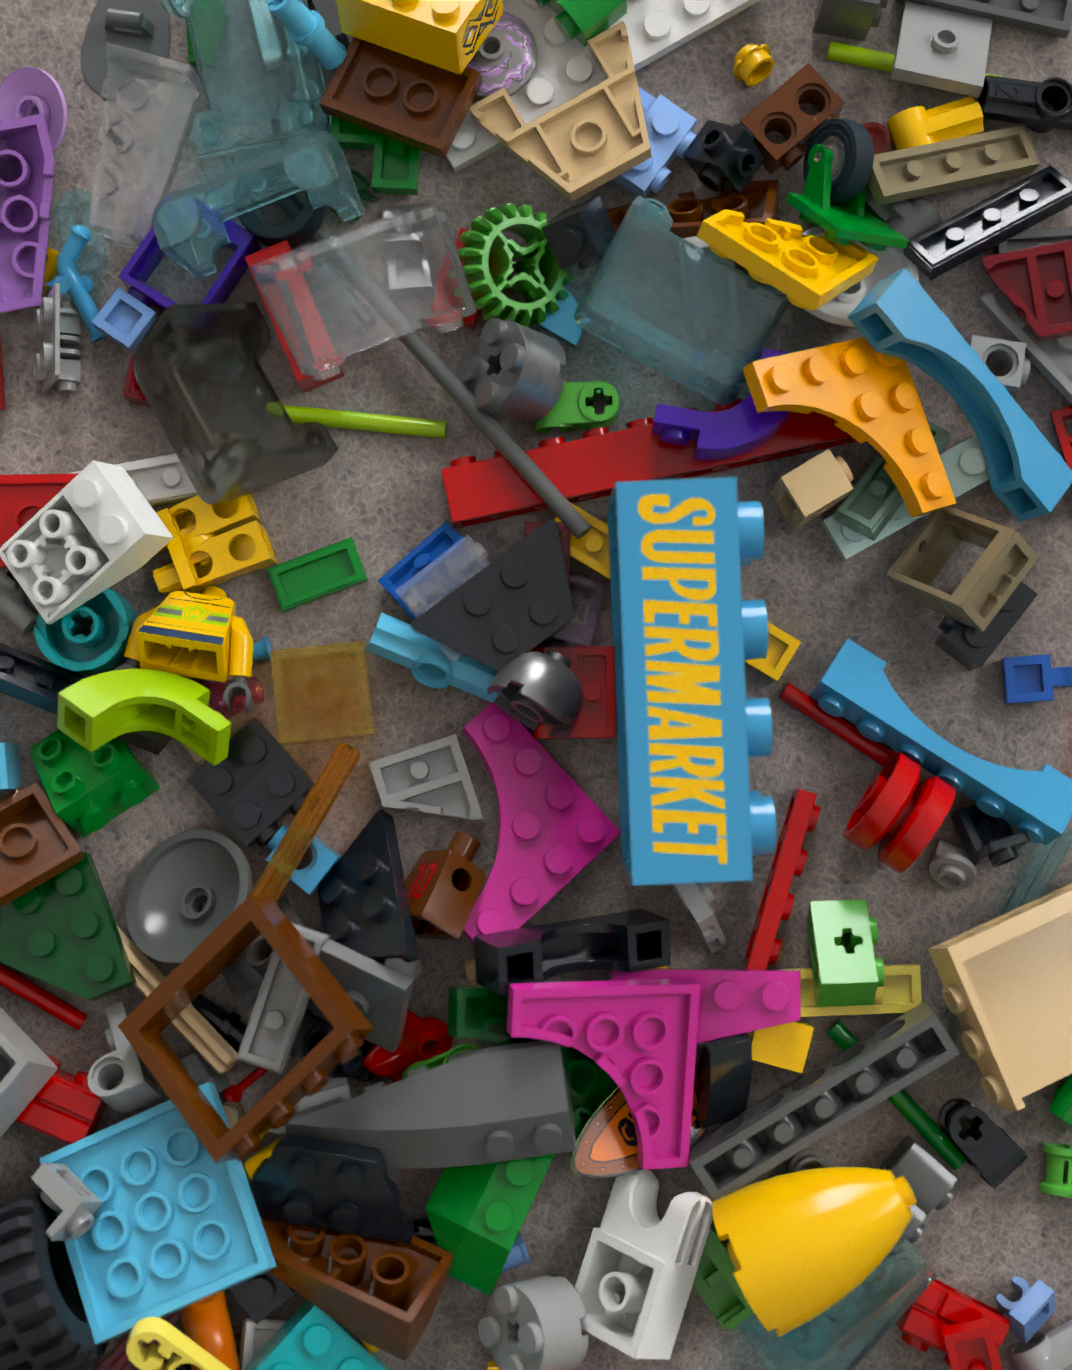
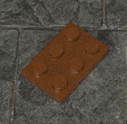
(400, 96)

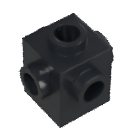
(724, 156)

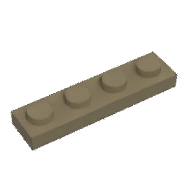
(951, 164)

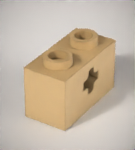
(812, 488)

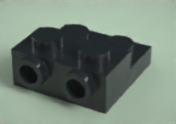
(253, 785)

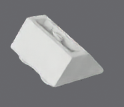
(84, 540)

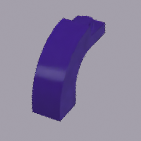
(720, 433)

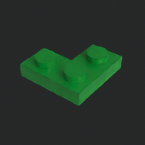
(394, 163)

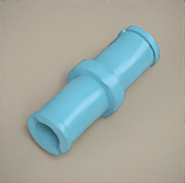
(309, 31)

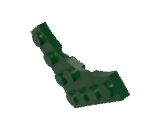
(483, 1016)

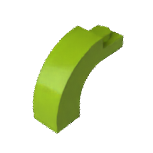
(143, 701)

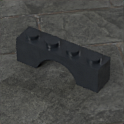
(607, 942)

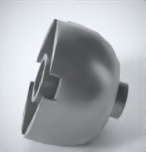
(539, 690)

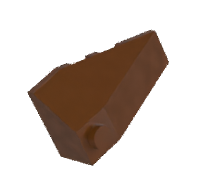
(756, 202)
(364, 1283)

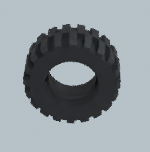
(39, 1297)

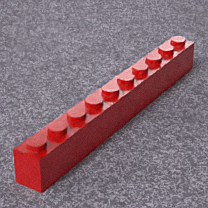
(592, 465)

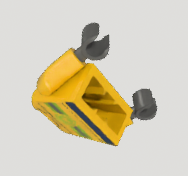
(195, 639)

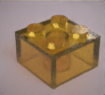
(323, 693)

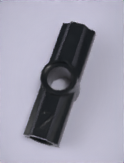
(1022, 102)

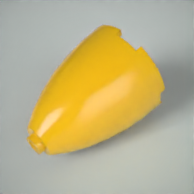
(810, 1237)

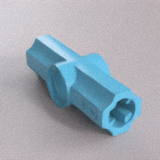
(429, 664)

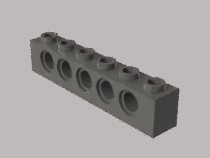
(821, 1101)

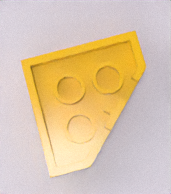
(778, 254)

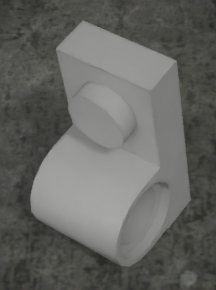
(138, 1083)

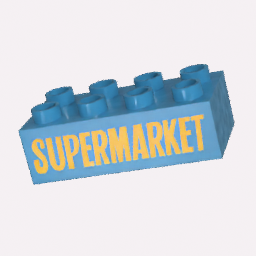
(683, 681)

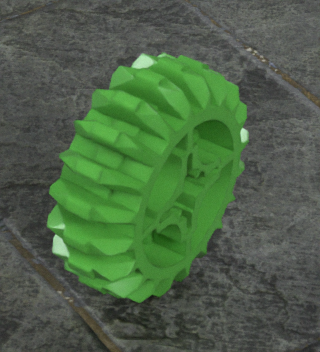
(488, 243)

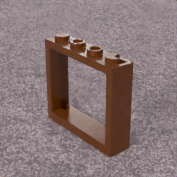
(146, 1022)

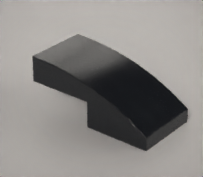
(726, 1079)

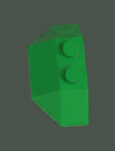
(481, 1212)

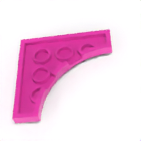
(543, 825)
(636, 1034)

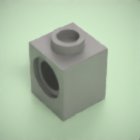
(1009, 354)

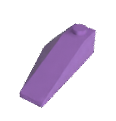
(25, 210)

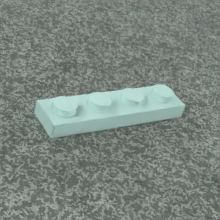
(965, 471)

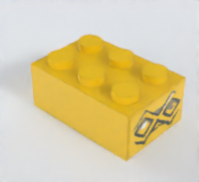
(427, 30)

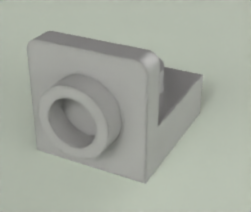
(68, 1195)

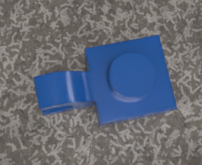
(1032, 678)

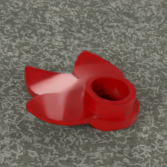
(412, 1048)

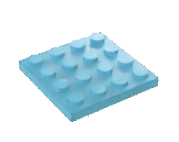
(167, 1223)

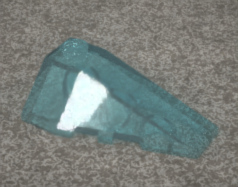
(853, 1325)

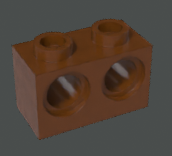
(782, 114)

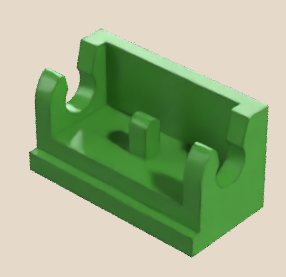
(718, 1284)

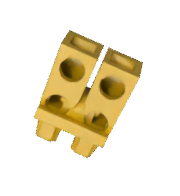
(212, 544)

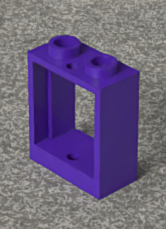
(149, 255)

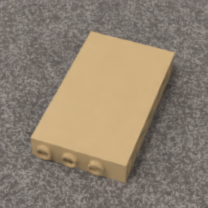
(1014, 996)

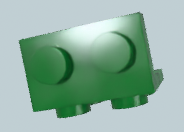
(90, 786)

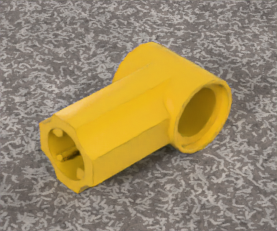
(946, 122)

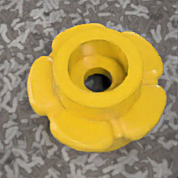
(753, 58)

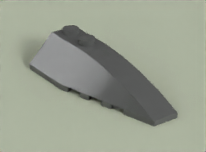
(462, 1113)

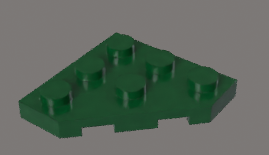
(67, 935)

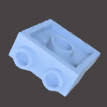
(669, 136)

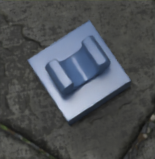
(125, 320)
(1031, 1310)

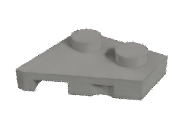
(428, 780)

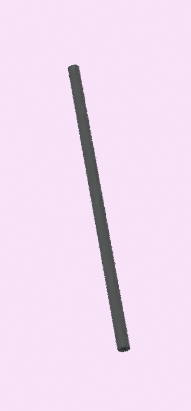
(483, 420)

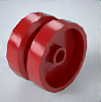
(899, 813)

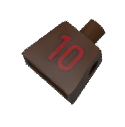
(444, 889)

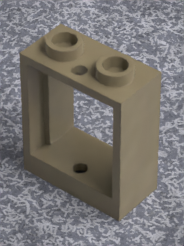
(985, 585)

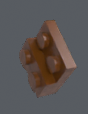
(32, 843)

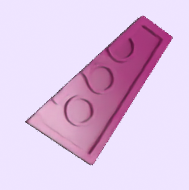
(735, 998)

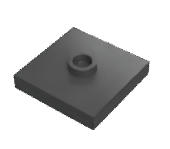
(374, 989)

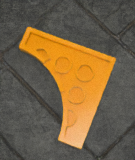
(868, 399)

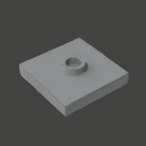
(942, 49)

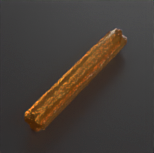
(307, 822)

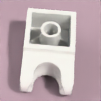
(642, 1267)

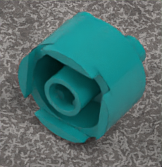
(100, 650)

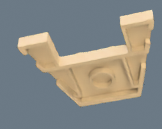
(585, 137)

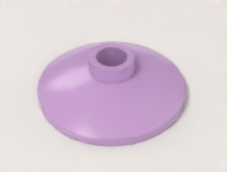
(34, 92)

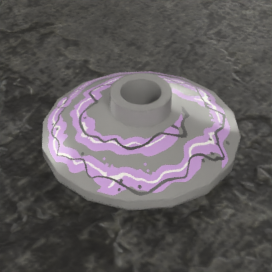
(514, 61)

